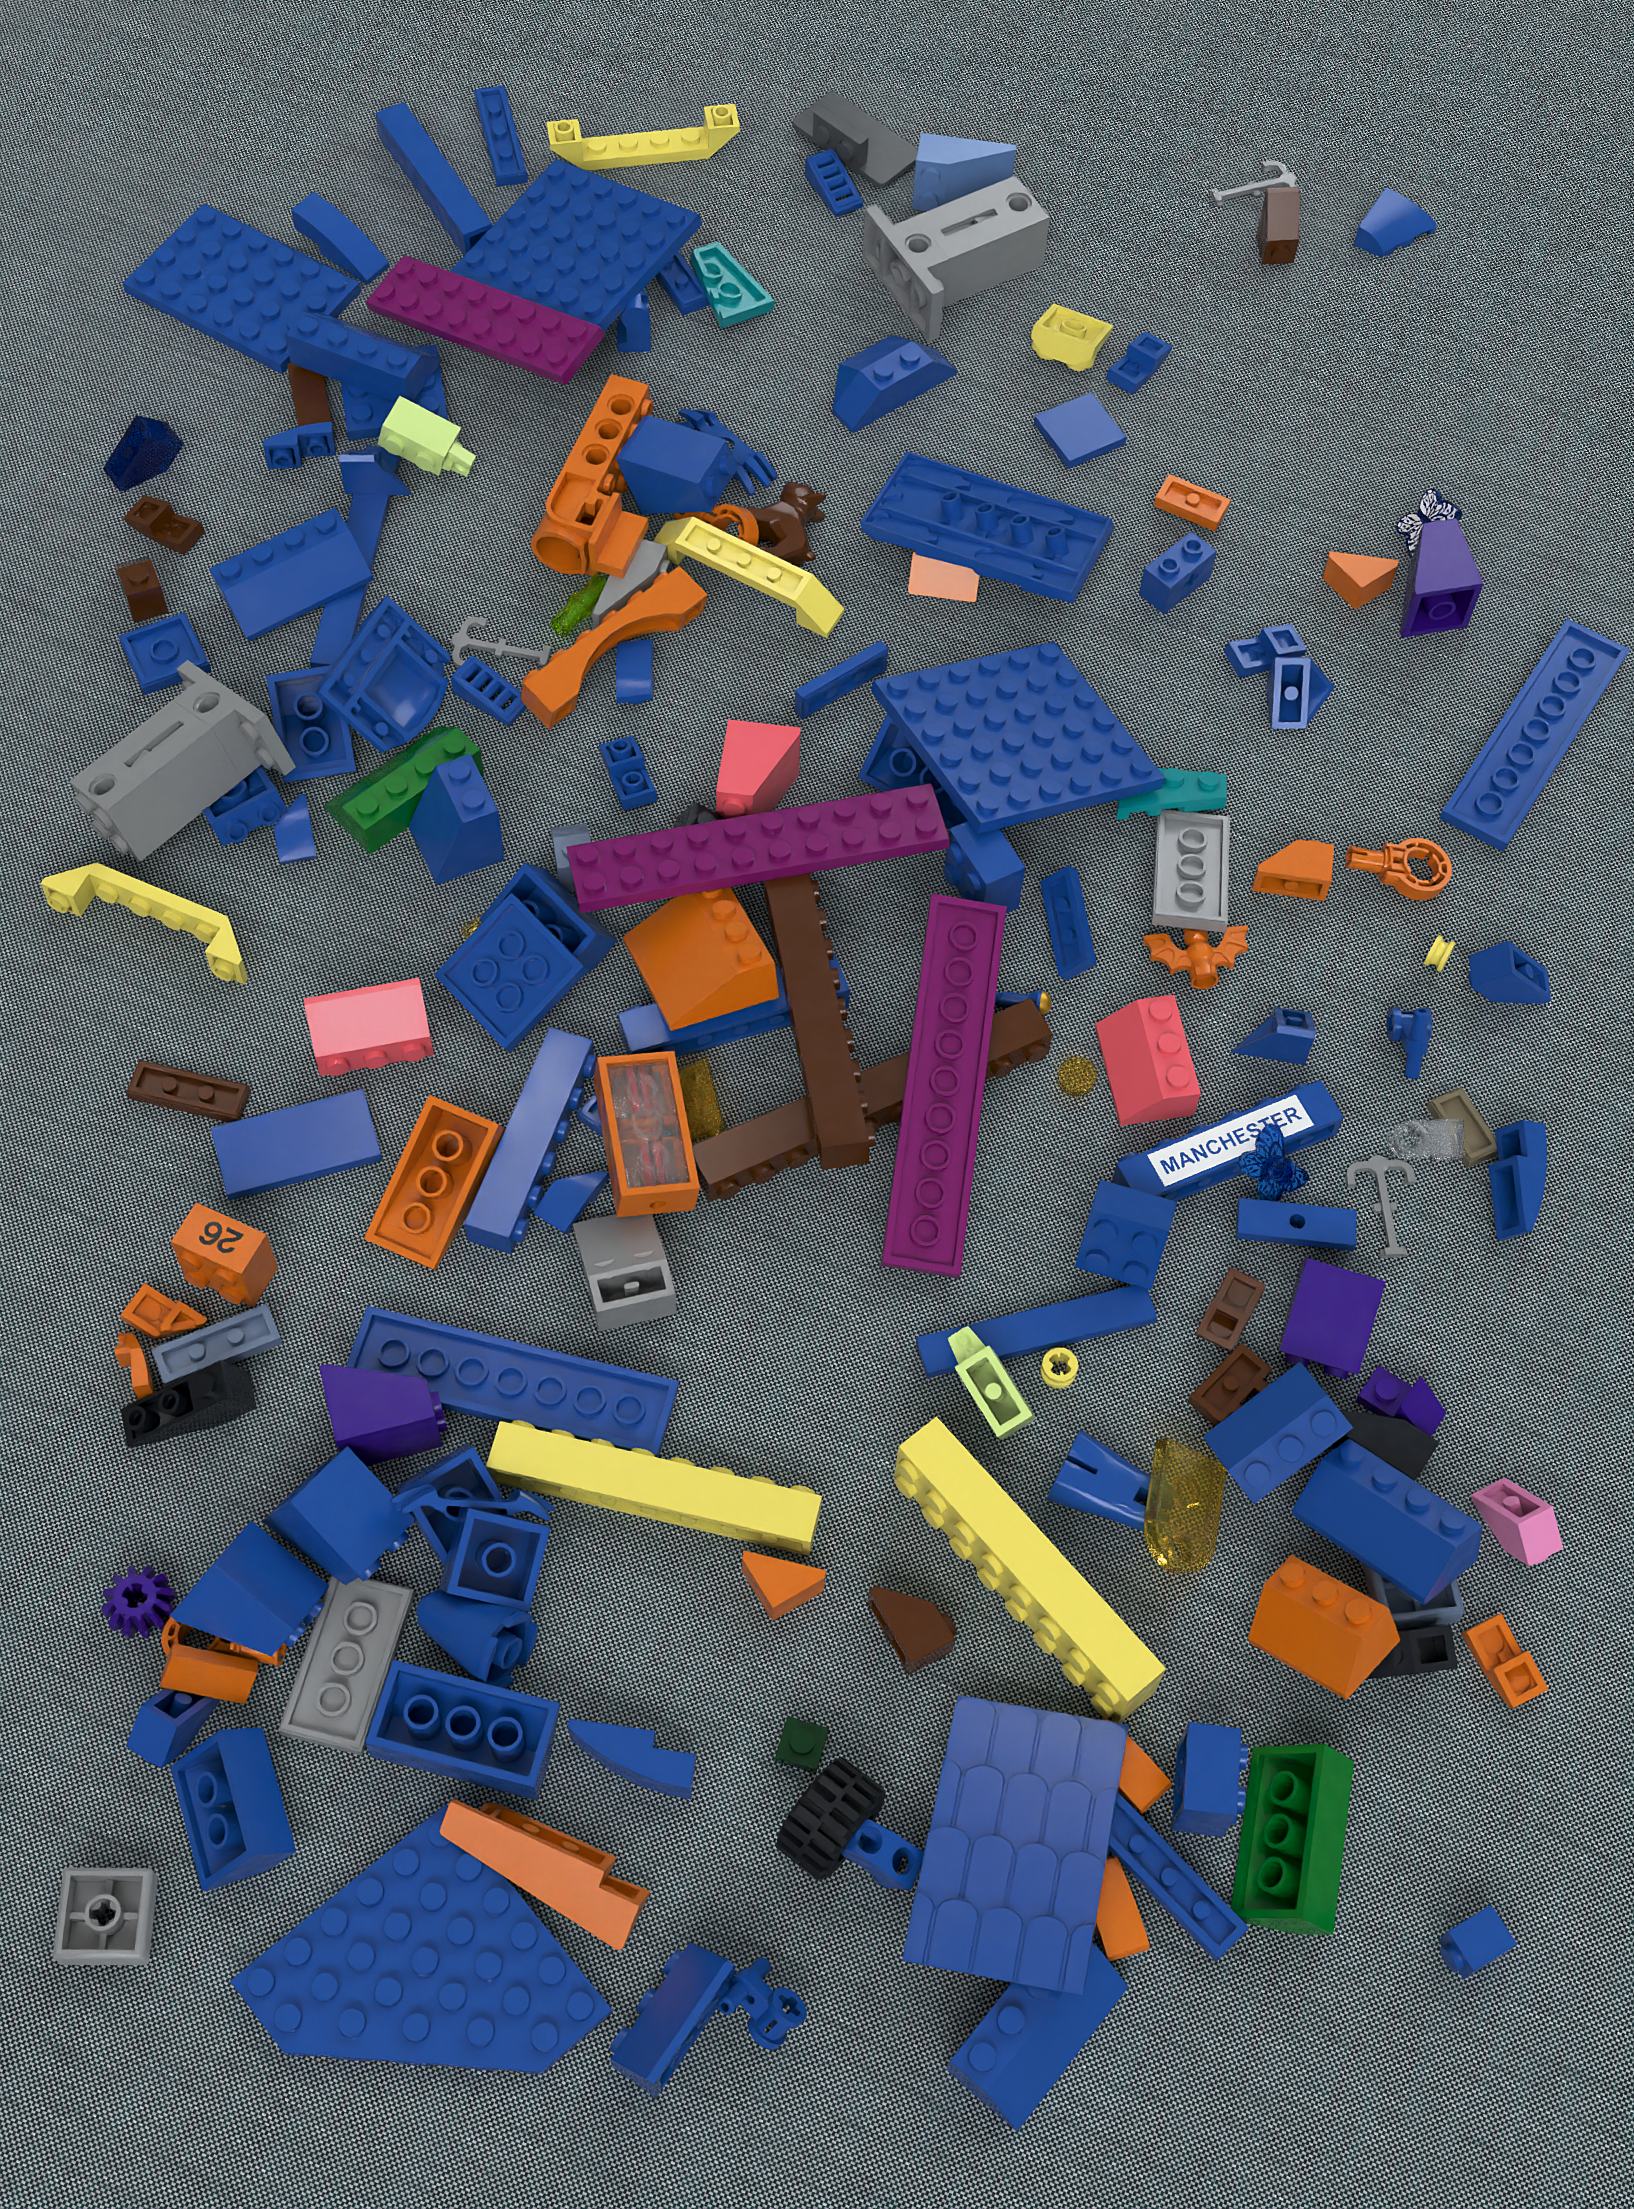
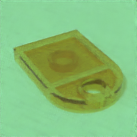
(1183, 1507)

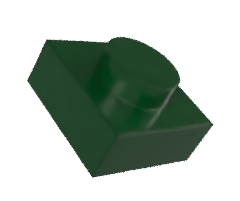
(801, 1744)

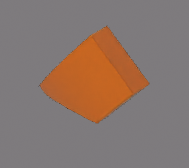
(160, 1316)
(131, 1354)

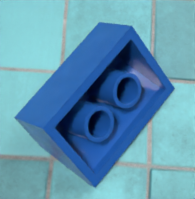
(559, 913)
(1277, 1432)
(232, 1807)
(671, 2018)

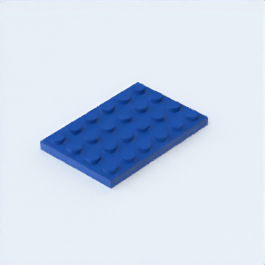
(238, 285)

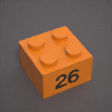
(224, 1255)

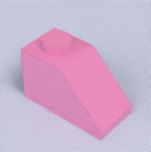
(1519, 1521)

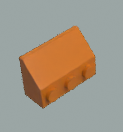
(1322, 1627)

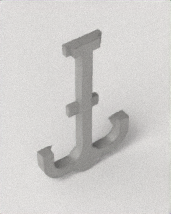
(1286, 180)
(461, 642)
(1378, 1167)

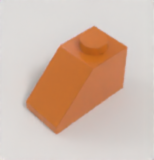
(1297, 871)

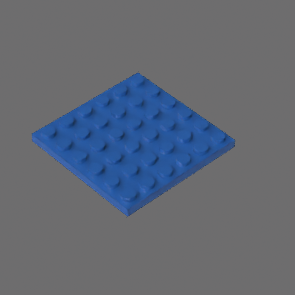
(579, 244)
(1016, 736)

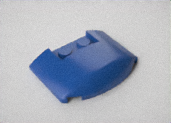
(387, 678)

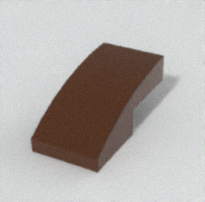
(160, 523)
(1230, 1309)

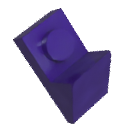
(1394, 1398)

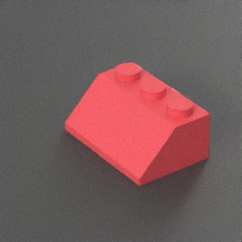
(368, 1027)
(1148, 1061)

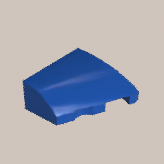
(1392, 224)

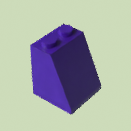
(1440, 581)
(1330, 1317)
(381, 1413)

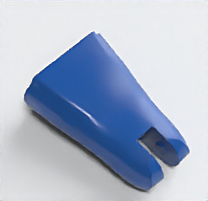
(1101, 1483)

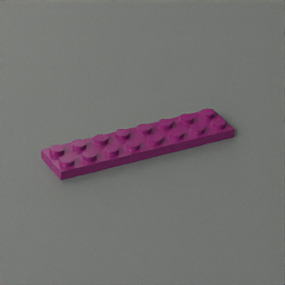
(485, 319)

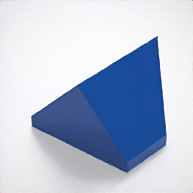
(369, 474)
(1295, 692)
(1281, 1037)

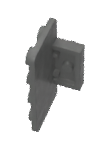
(856, 139)

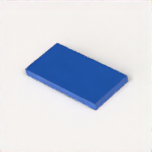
(296, 1144)

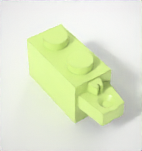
(424, 439)
(990, 1384)

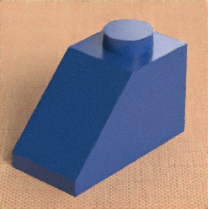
(1508, 975)
(169, 1725)

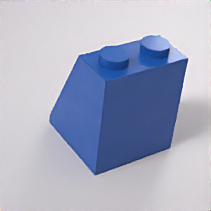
(675, 467)
(457, 822)
(341, 1518)
(254, 1594)

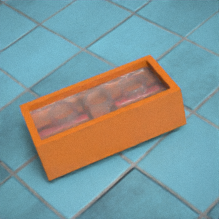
(646, 1134)

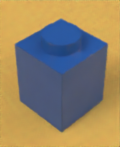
(1476, 1942)

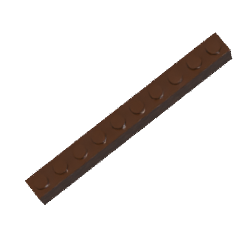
(817, 1022)
(787, 1136)

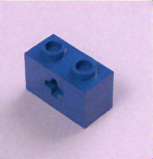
(1177, 572)

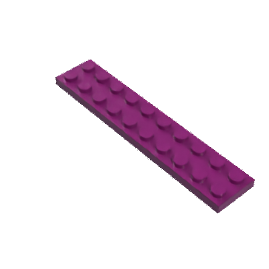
(756, 847)
(944, 1087)

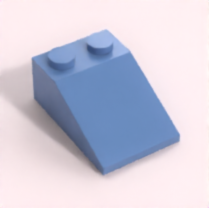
(957, 167)

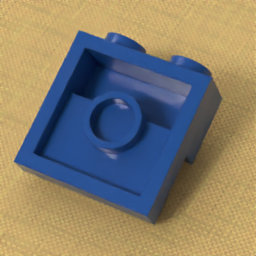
(245, 808)

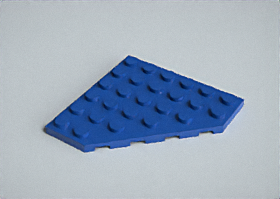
(424, 1968)

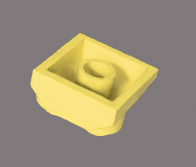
(1069, 337)

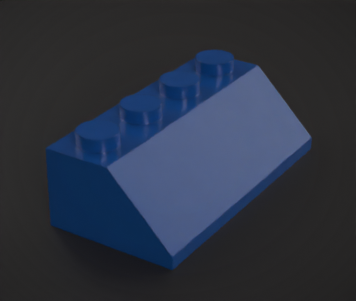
(359, 356)
(291, 574)
(896, 765)
(1388, 1521)
(464, 1729)
(1032, 2040)

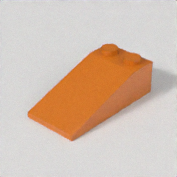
(434, 1182)

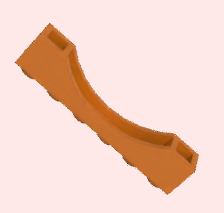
(665, 606)

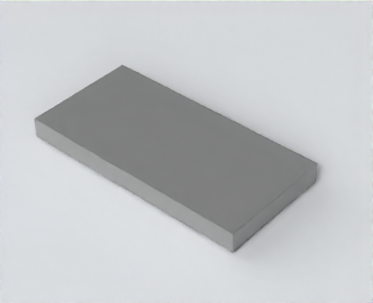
(1191, 871)
(346, 1663)

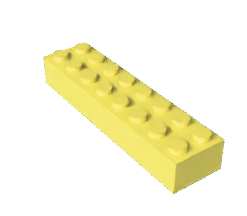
(1027, 1572)

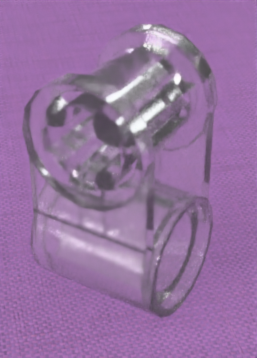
(1434, 1139)

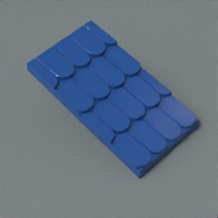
(988, 527)
(1017, 1845)

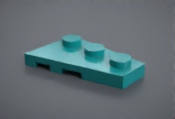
(728, 286)
(1181, 790)

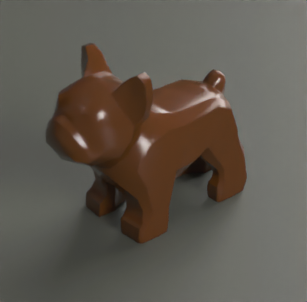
(785, 522)

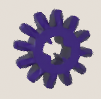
(131, 1588)

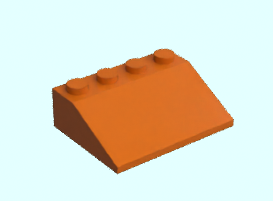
(702, 958)

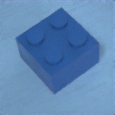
(984, 866)
(1125, 1234)
(494, 1558)
(1208, 1779)

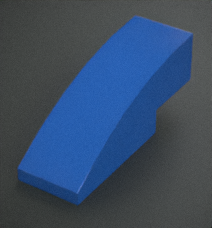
(338, 238)
(1518, 1177)
(635, 1757)

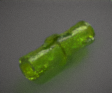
(578, 607)

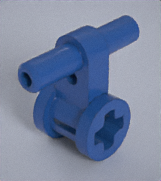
(1414, 1031)
(763, 2005)

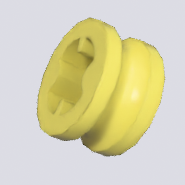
(1439, 953)
(1054, 1380)

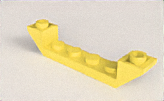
(645, 148)
(754, 567)
(77, 887)

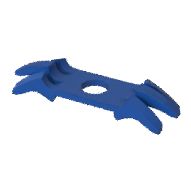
(745, 457)
(427, 1496)

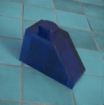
(142, 453)

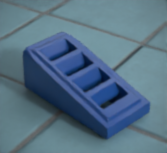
(825, 165)
(473, 676)

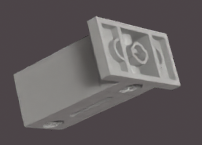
(956, 249)
(177, 764)

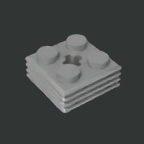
(85, 1895)

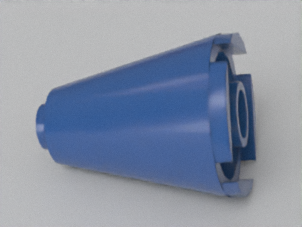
(479, 1635)

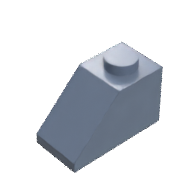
(561, 838)

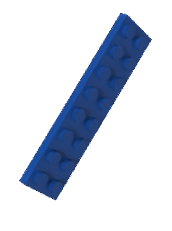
(1534, 735)
(519, 1380)

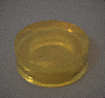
(1077, 1076)

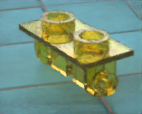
(701, 1100)

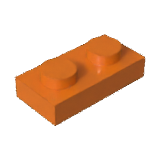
(1192, 502)

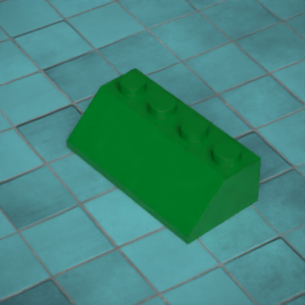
(386, 798)
(1293, 1838)

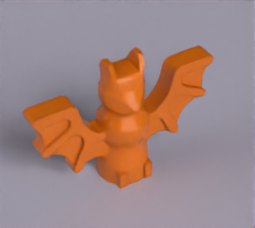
(1199, 957)

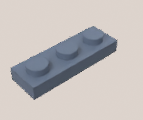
(224, 1341)

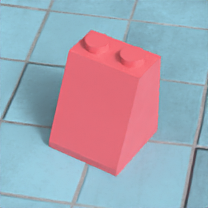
(756, 767)

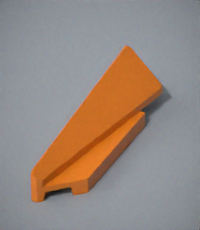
(550, 1867)

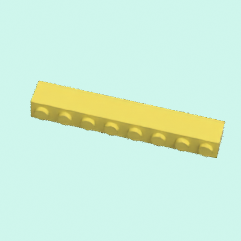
(654, 1487)

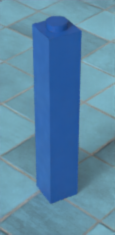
(432, 176)

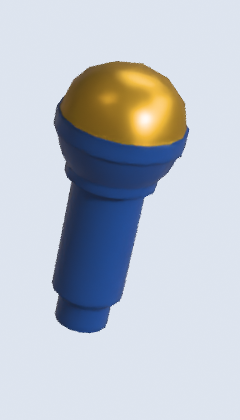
(1040, 998)

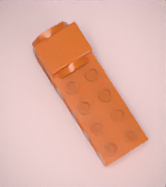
(590, 477)

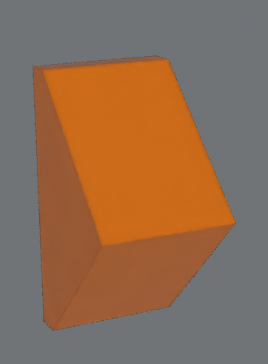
(1359, 576)
(781, 1583)

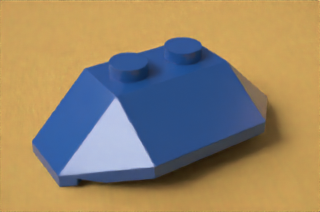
(885, 379)

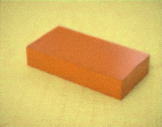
(209, 1673)

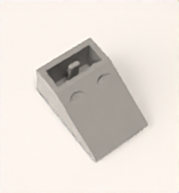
(625, 1270)

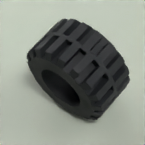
(829, 1817)

